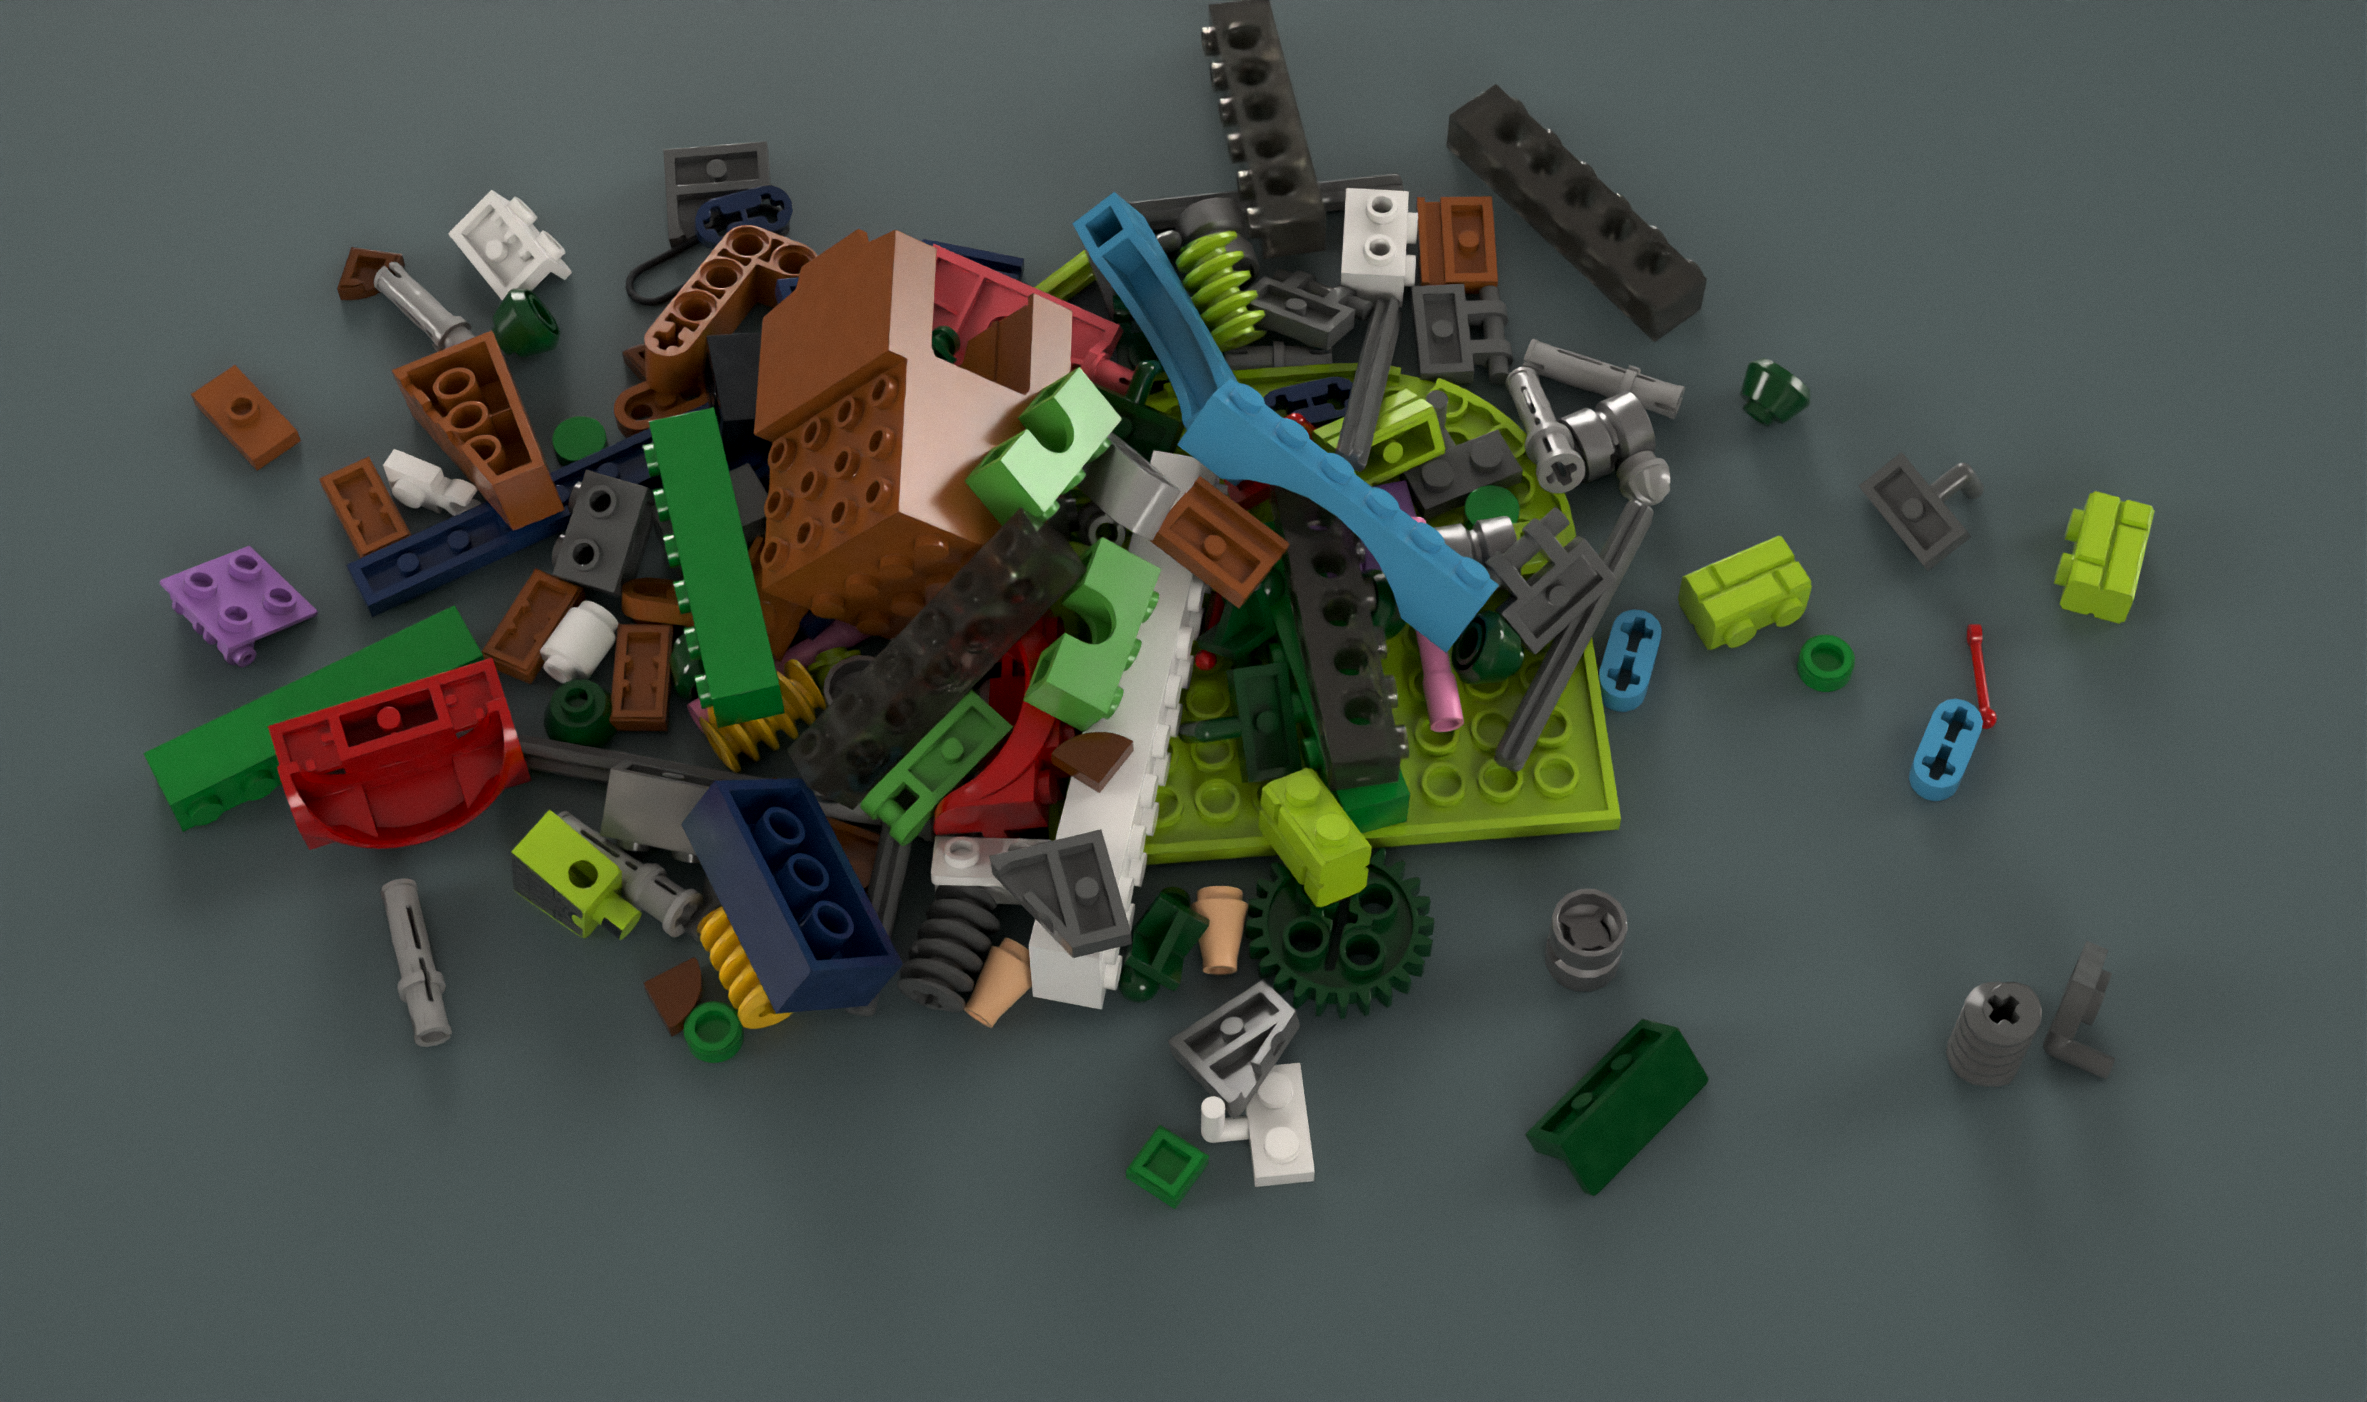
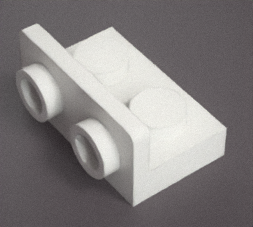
(507, 246)
(967, 863)

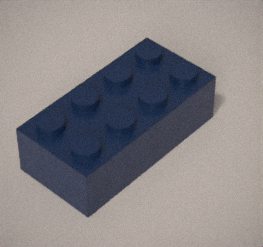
(791, 894)

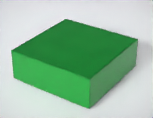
(1167, 1166)

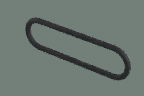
(677, 249)

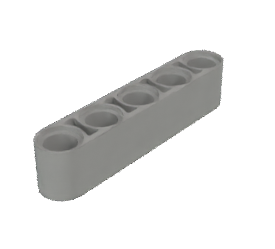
(1129, 489)

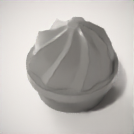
(1644, 478)

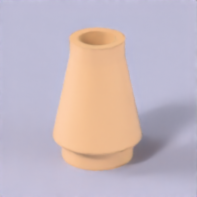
(1223, 937)
(1001, 982)

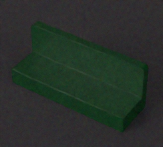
(1620, 1104)

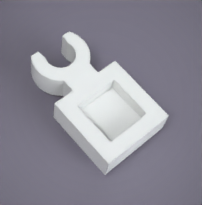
(424, 485)

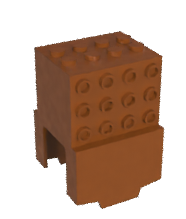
(882, 432)

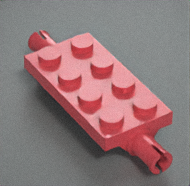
(975, 296)

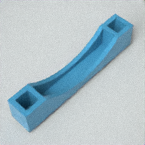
(1153, 293)
(1430, 581)

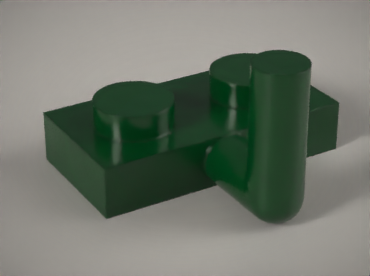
(1141, 425)
(1259, 721)

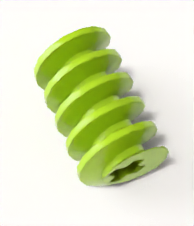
(1218, 290)

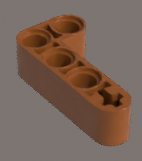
(717, 300)

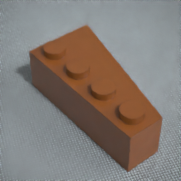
(480, 422)

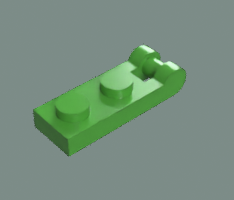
(938, 766)

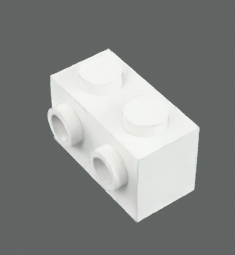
(1375, 243)

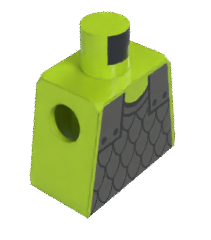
(571, 880)

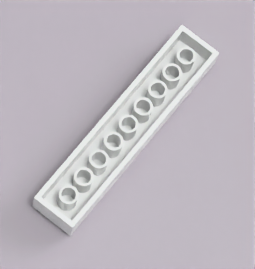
(1147, 717)

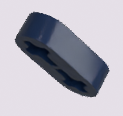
(740, 205)
(1311, 399)

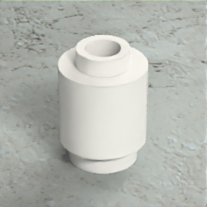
(579, 642)

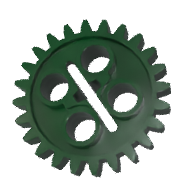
(1391, 938)

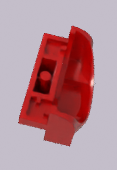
(401, 761)
(1019, 777)

